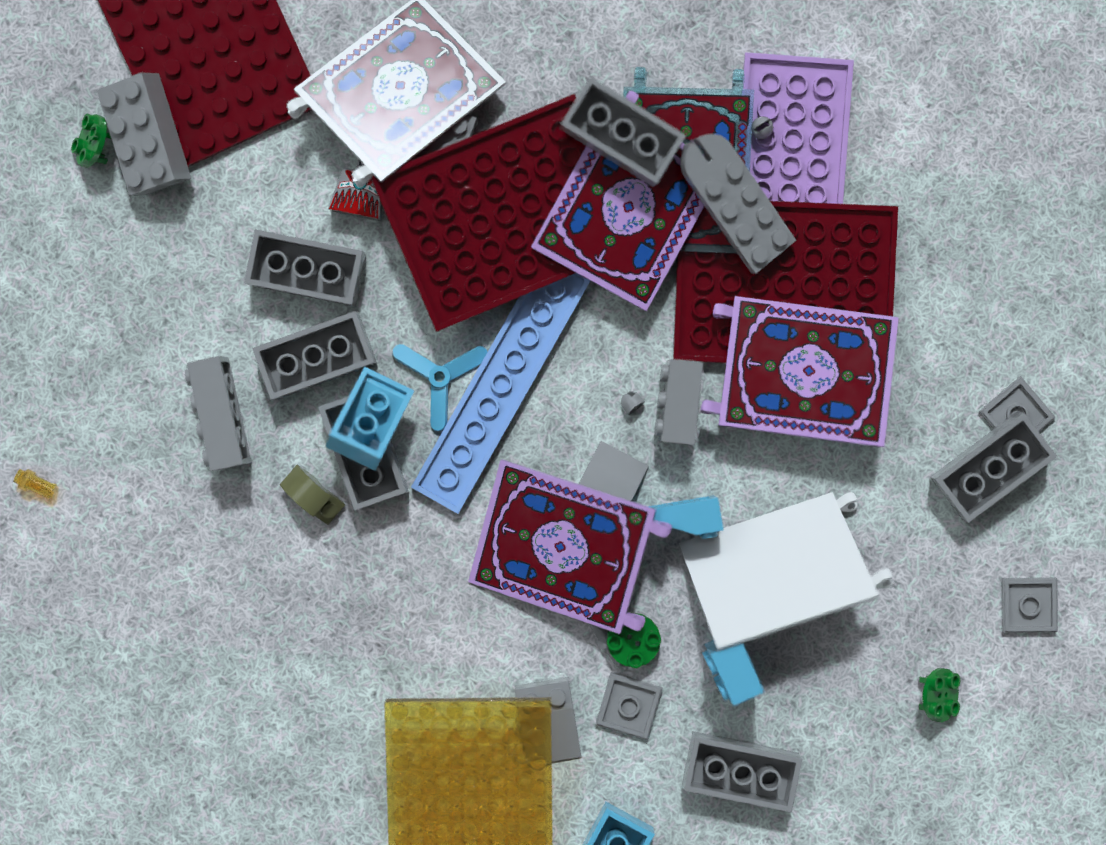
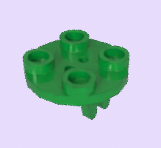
(91, 141)
(626, 651)
(940, 694)

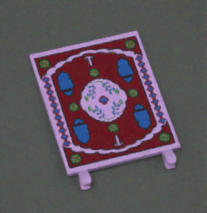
(619, 226)
(806, 371)
(564, 546)

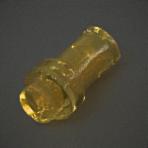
(29, 481)

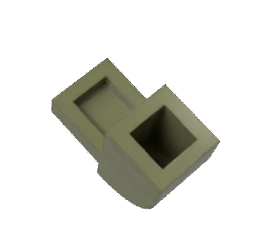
(311, 495)

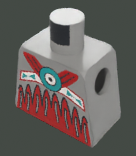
(355, 200)

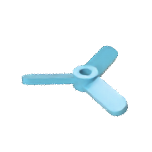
(428, 369)

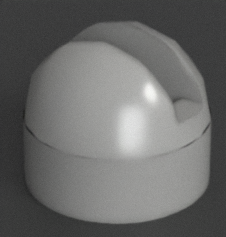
(766, 132)
(630, 401)

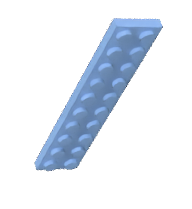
(497, 391)

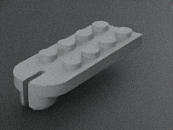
(735, 201)

